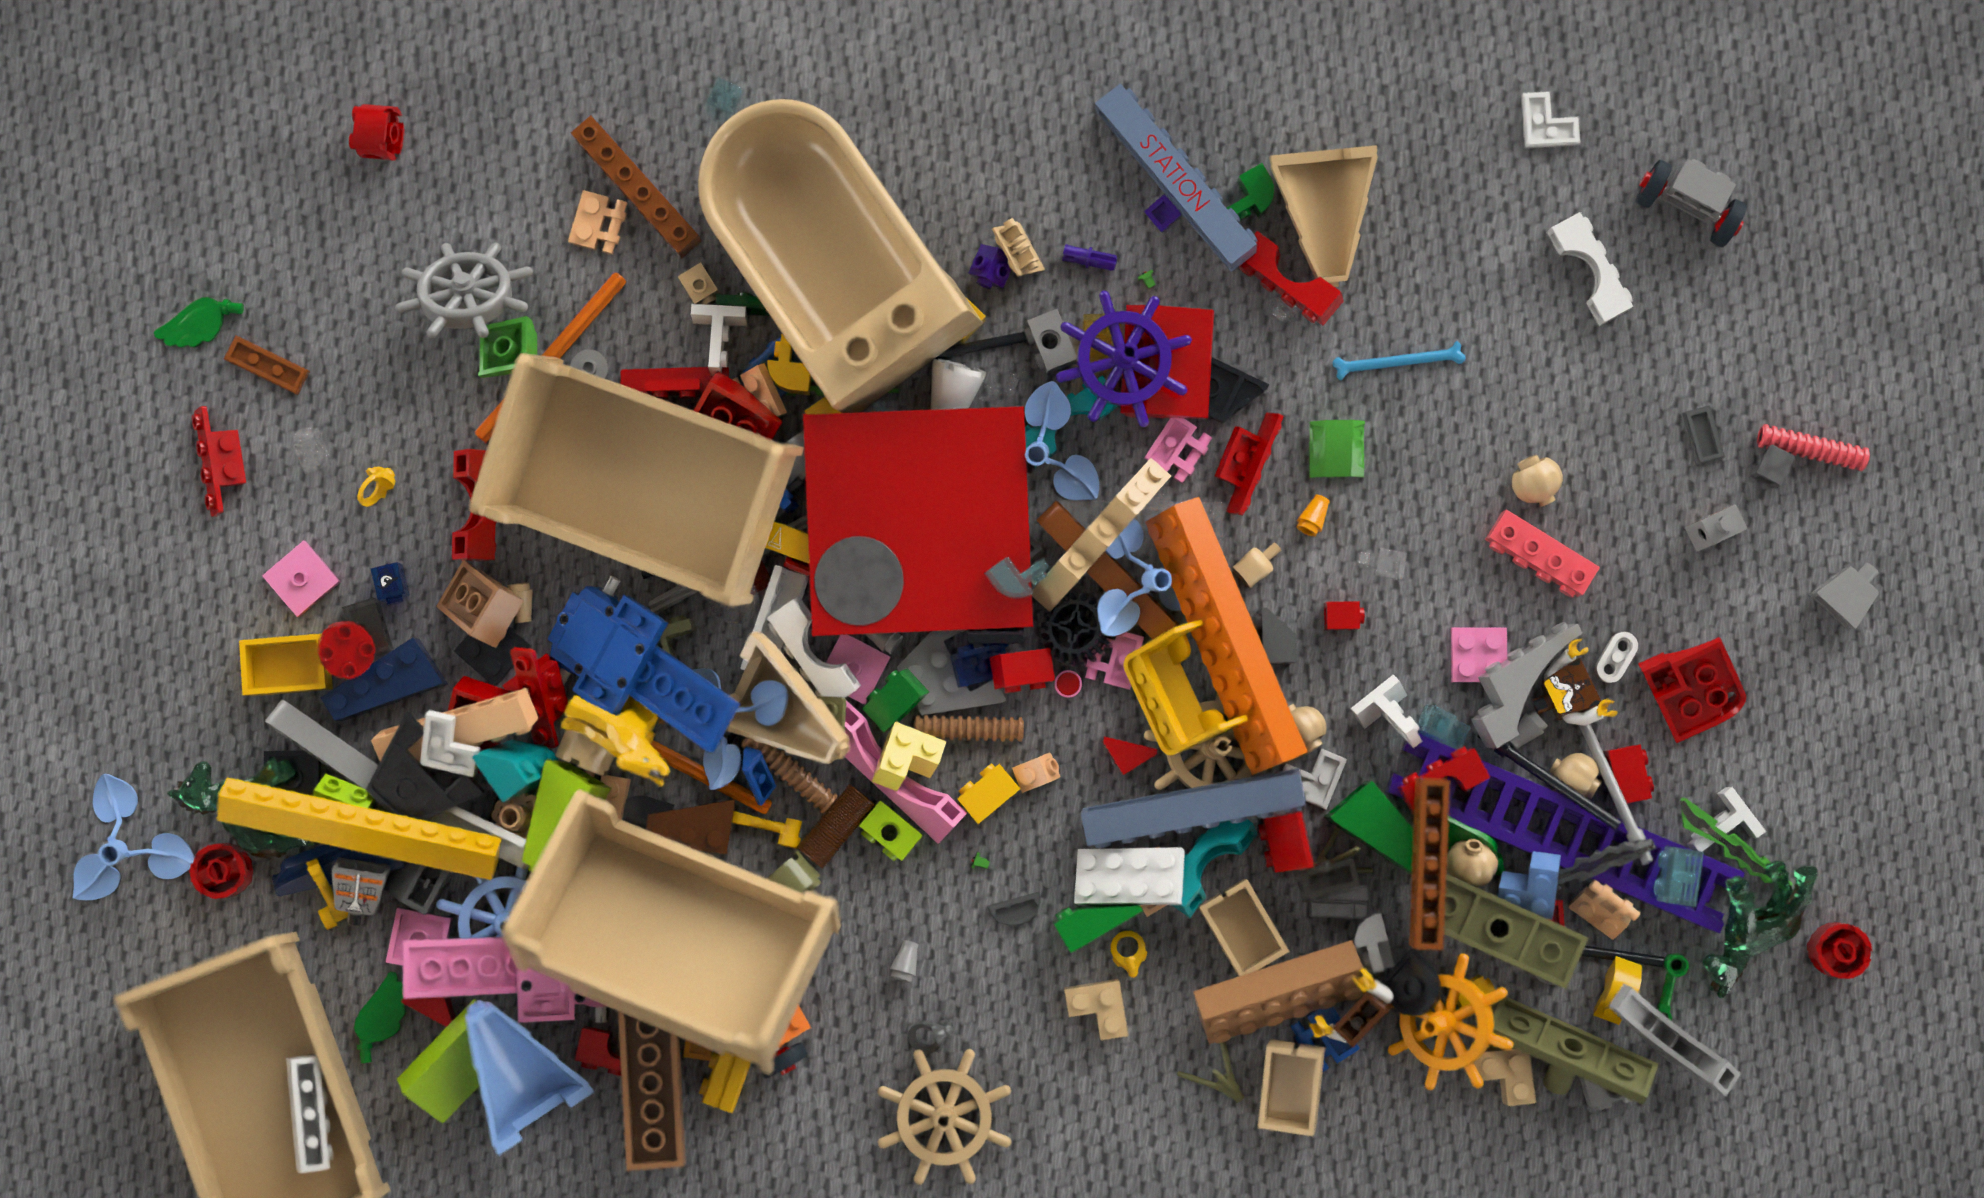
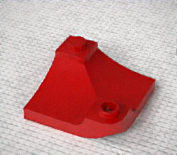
(1694, 688)

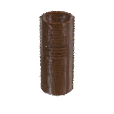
(844, 817)

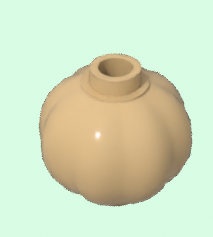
(1537, 480)
(1310, 726)
(1578, 772)
(1472, 862)

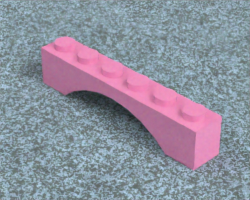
(929, 809)

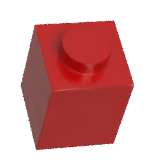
(1343, 615)

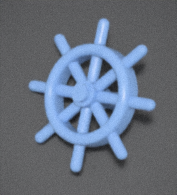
(487, 887)

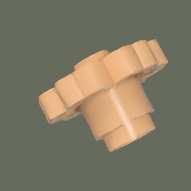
(515, 814)

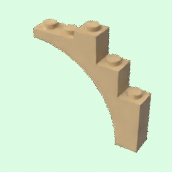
(1100, 534)

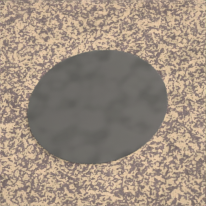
(859, 580)

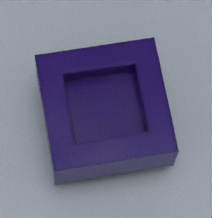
(1163, 213)

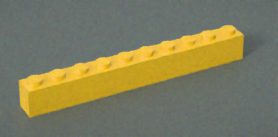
(358, 828)

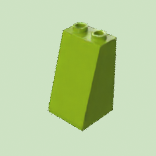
(556, 789)

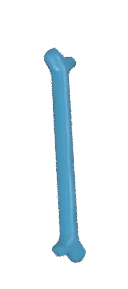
(1344, 367)

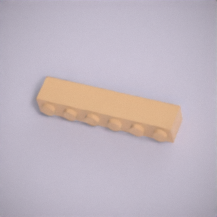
(477, 722)

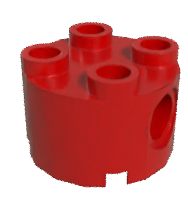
(377, 132)
(345, 649)
(221, 870)
(1839, 950)

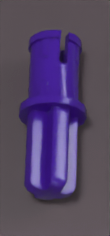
(1089, 257)

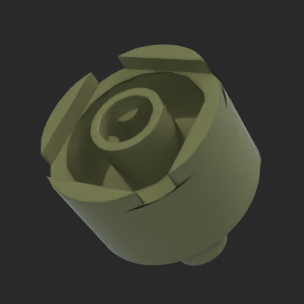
(796, 874)

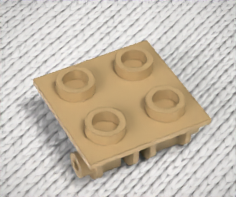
(1017, 248)

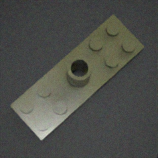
(1526, 937)
(1573, 1052)

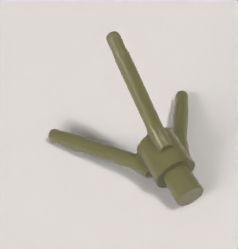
(1323, 855)
(1225, 1083)

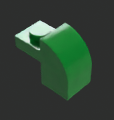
(1258, 192)

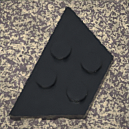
(1231, 390)

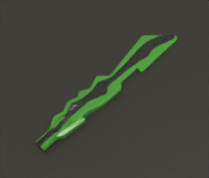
(1733, 846)

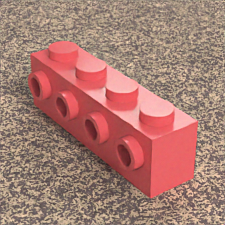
(1541, 553)

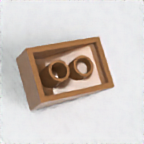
(479, 604)

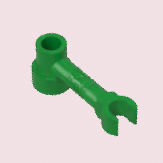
(1670, 980)

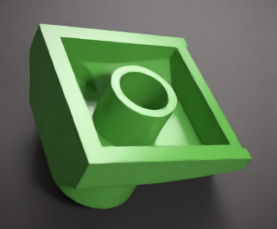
(505, 345)

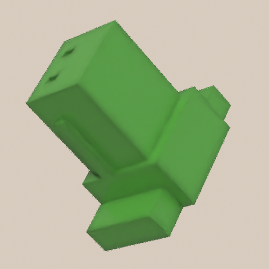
(1147, 279)
(979, 861)

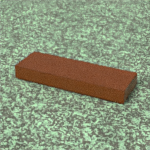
(266, 365)

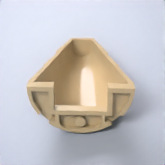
(1326, 204)
(807, 725)

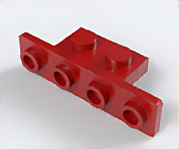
(664, 382)
(220, 459)
(1245, 459)
(545, 691)

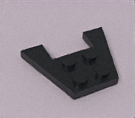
(407, 787)

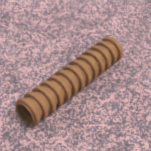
(971, 728)
(794, 775)

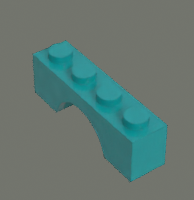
(1079, 405)
(1217, 841)

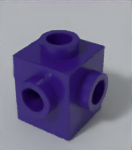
(990, 267)

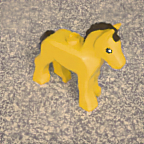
(622, 735)

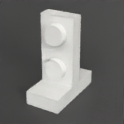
(721, 319)
(1384, 702)
(1738, 814)

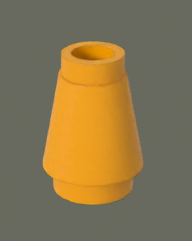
(1313, 517)

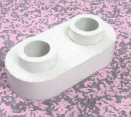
(1617, 659)

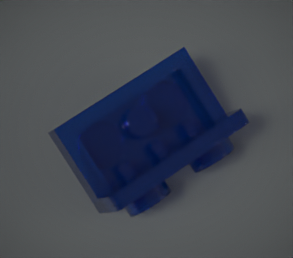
(974, 665)

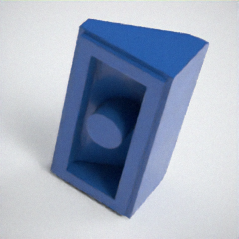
(757, 774)

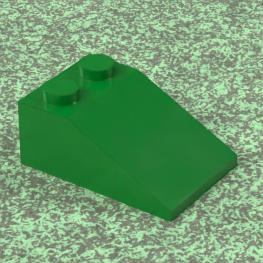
(1088, 923)

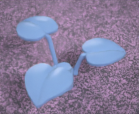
(1052, 409)
(1115, 609)
(769, 705)
(94, 874)

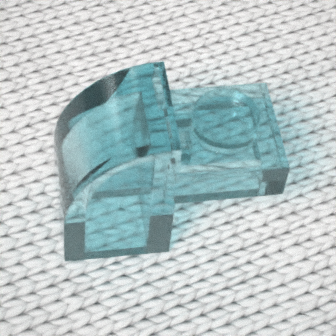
(1010, 582)
(1442, 726)

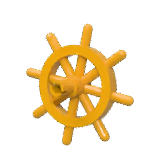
(1447, 1022)

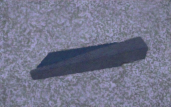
(295, 874)

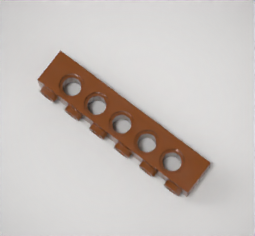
(636, 186)
(1429, 863)

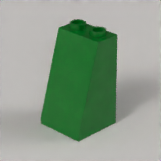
(1375, 823)

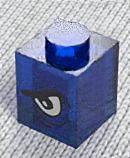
(390, 583)

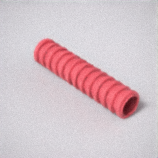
(1814, 447)

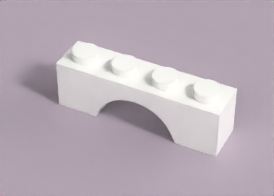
(1576, 239)
(792, 625)

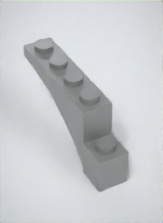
(1512, 681)
(1673, 1042)

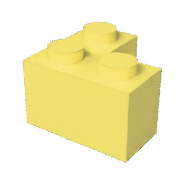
(905, 751)

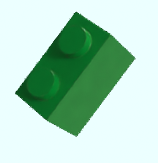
(894, 699)

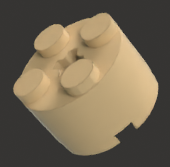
(584, 753)

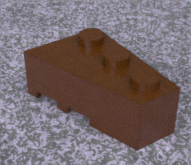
(696, 827)

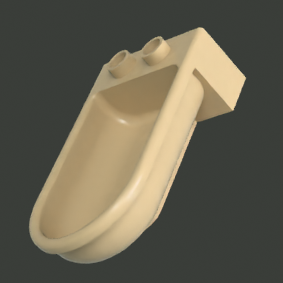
(828, 251)

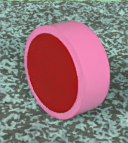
(1068, 684)

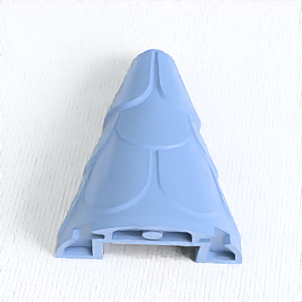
(516, 1074)

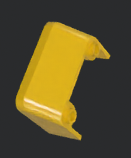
(1167, 693)

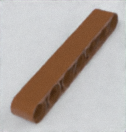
(1107, 570)

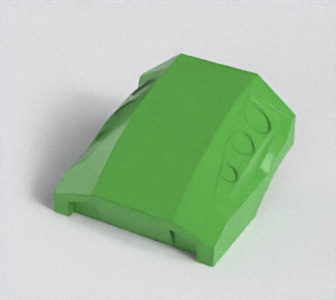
(1336, 448)

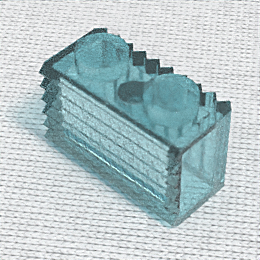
(1679, 876)

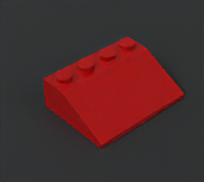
(1188, 364)

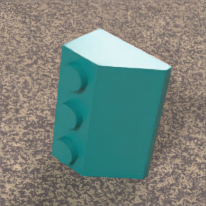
(513, 767)

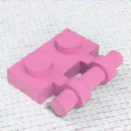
(1171, 442)
(1115, 672)

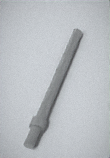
(1634, 834)

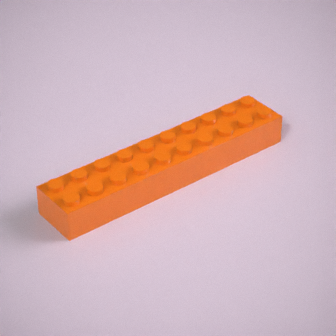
(1227, 637)

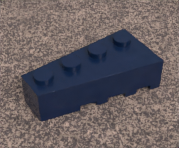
(390, 679)

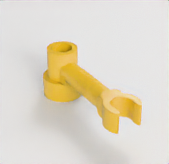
(788, 831)
(328, 914)

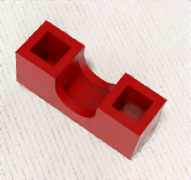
(1463, 767)
(595, 1051)

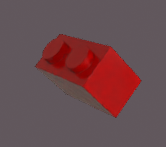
(1022, 669)
(1630, 772)

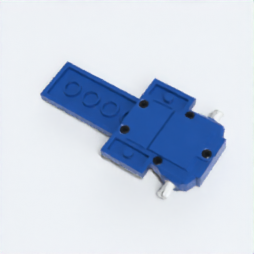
(618, 656)

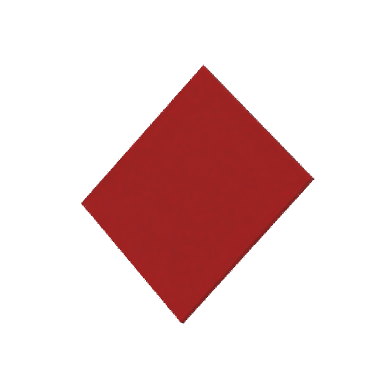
(939, 494)

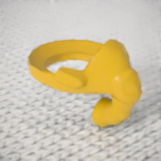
(384, 481)
(1131, 963)

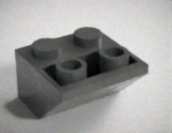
(1275, 637)
(418, 886)

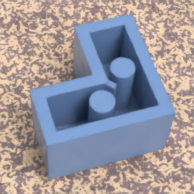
(1533, 891)

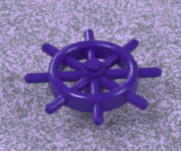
(1123, 358)

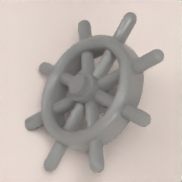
(464, 290)

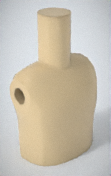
(1255, 565)

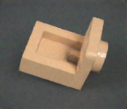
(1036, 772)

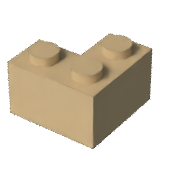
(1104, 1000)
(1514, 1072)

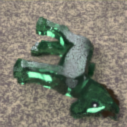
(201, 796)
(1758, 929)

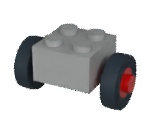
(1696, 193)

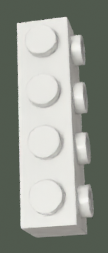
(307, 1113)

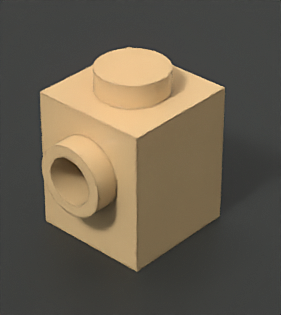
(699, 285)

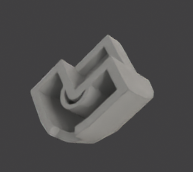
(1373, 944)

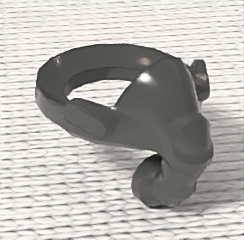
(939, 1032)

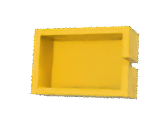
(282, 666)

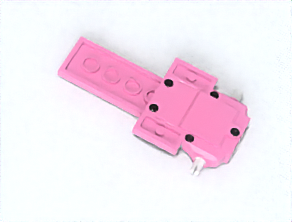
(487, 968)

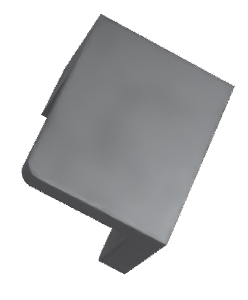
(1773, 466)

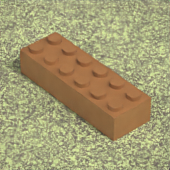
(1279, 992)
(651, 1095)

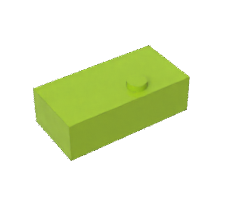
(443, 1072)

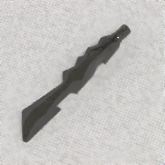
(1600, 861)

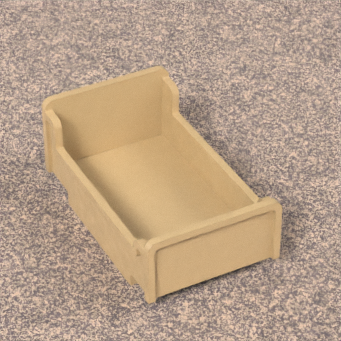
(633, 478)
(669, 933)
(221, 1065)

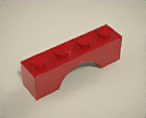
(1315, 298)
(477, 537)

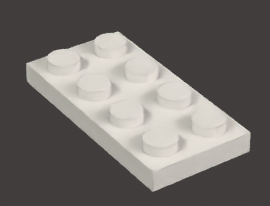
(1129, 876)

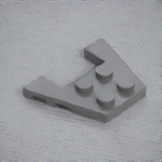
(933, 668)

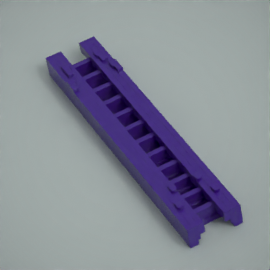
(1560, 807)

